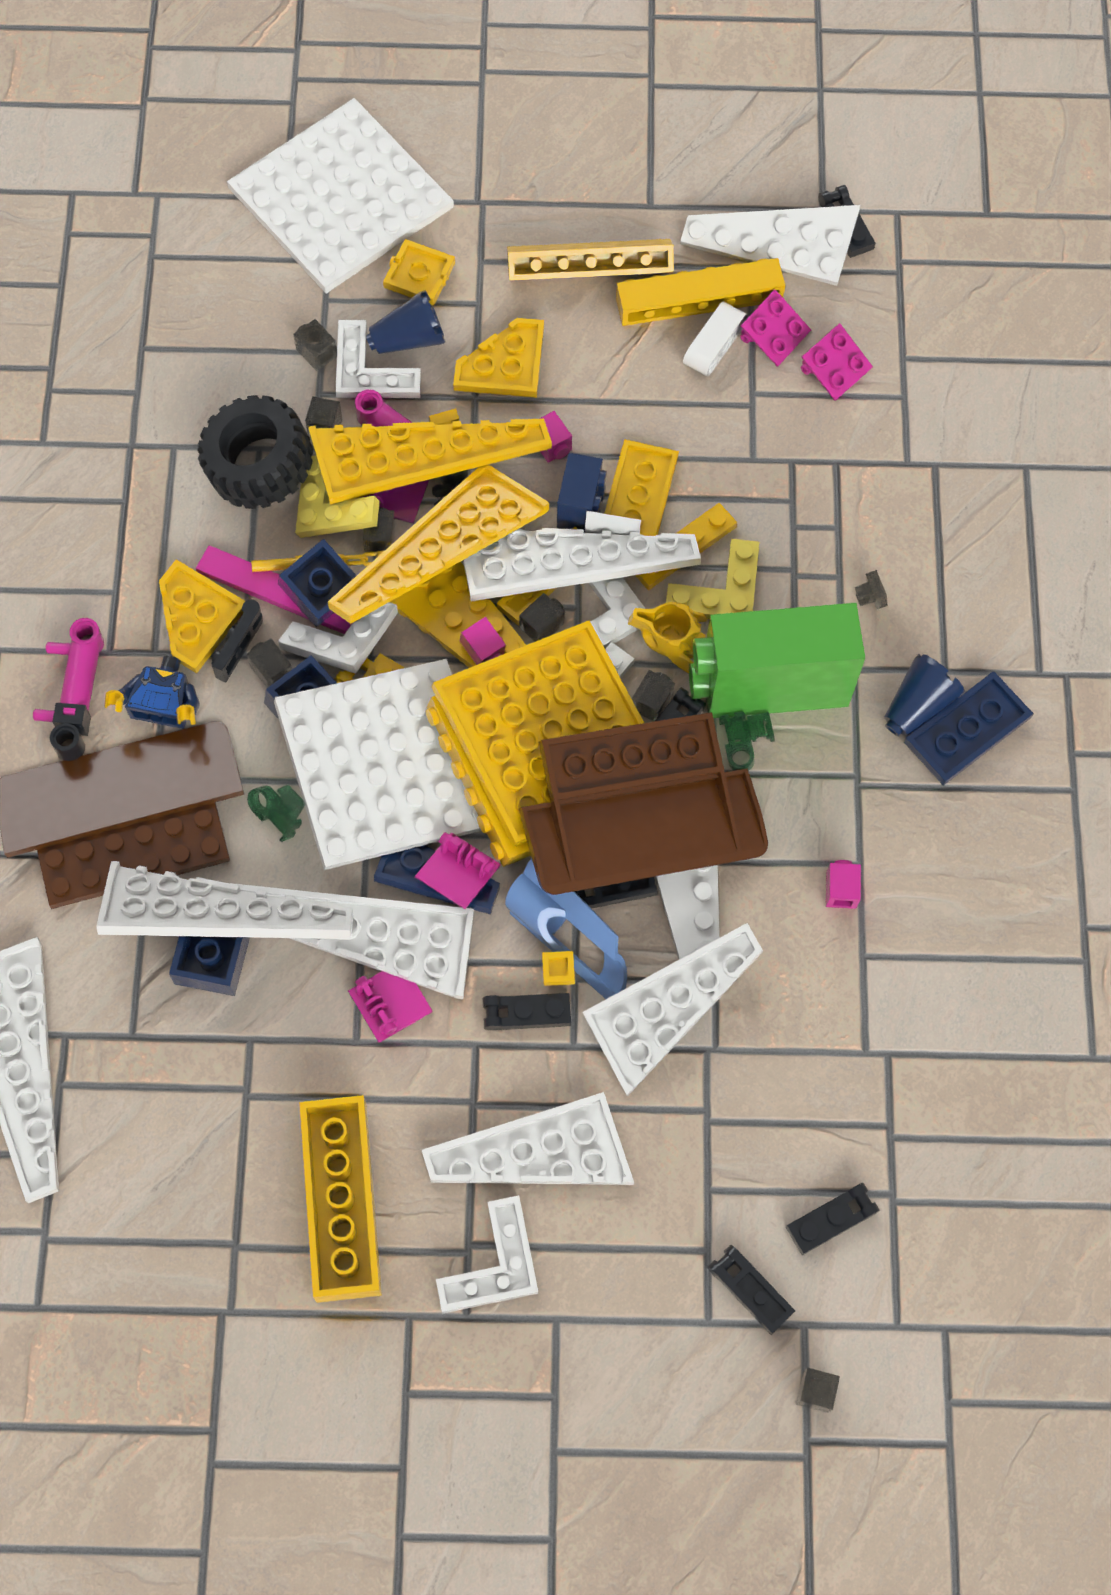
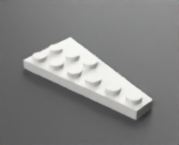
(657, 1012)

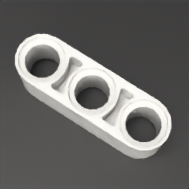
(715, 339)

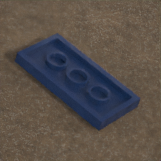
(968, 728)

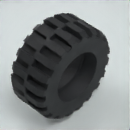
(242, 425)

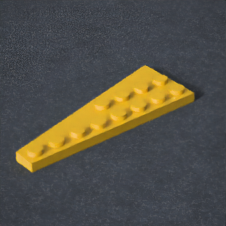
(387, 457)
(461, 524)
(445, 610)

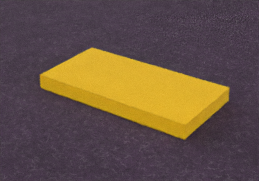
(642, 484)

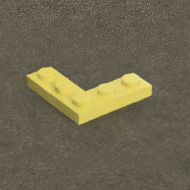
(320, 517)
(739, 584)

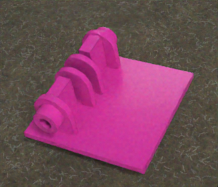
(774, 328)
(836, 362)
(457, 870)
(388, 1003)

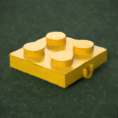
(418, 270)

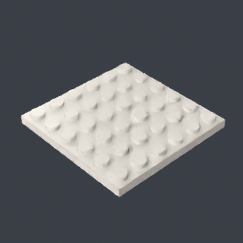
(340, 195)
(373, 765)

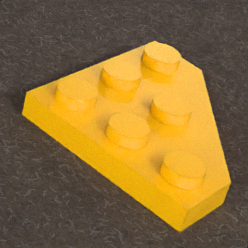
(504, 362)
(196, 614)

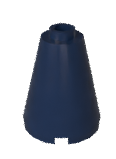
(407, 327)
(921, 695)

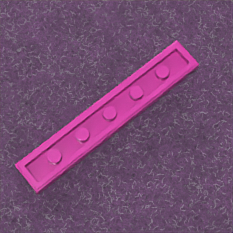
(263, 585)

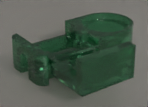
(745, 732)
(279, 810)

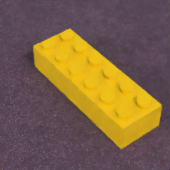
(340, 1199)

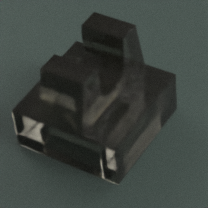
(872, 591)

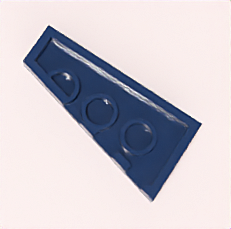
(400, 870)

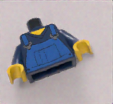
(158, 696)

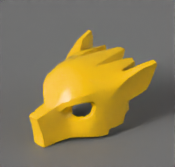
(670, 630)

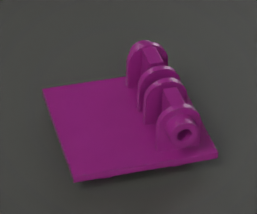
(403, 500)

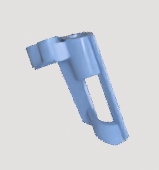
(546, 913)

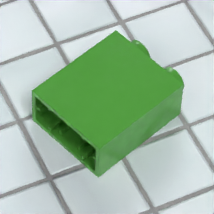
(778, 660)

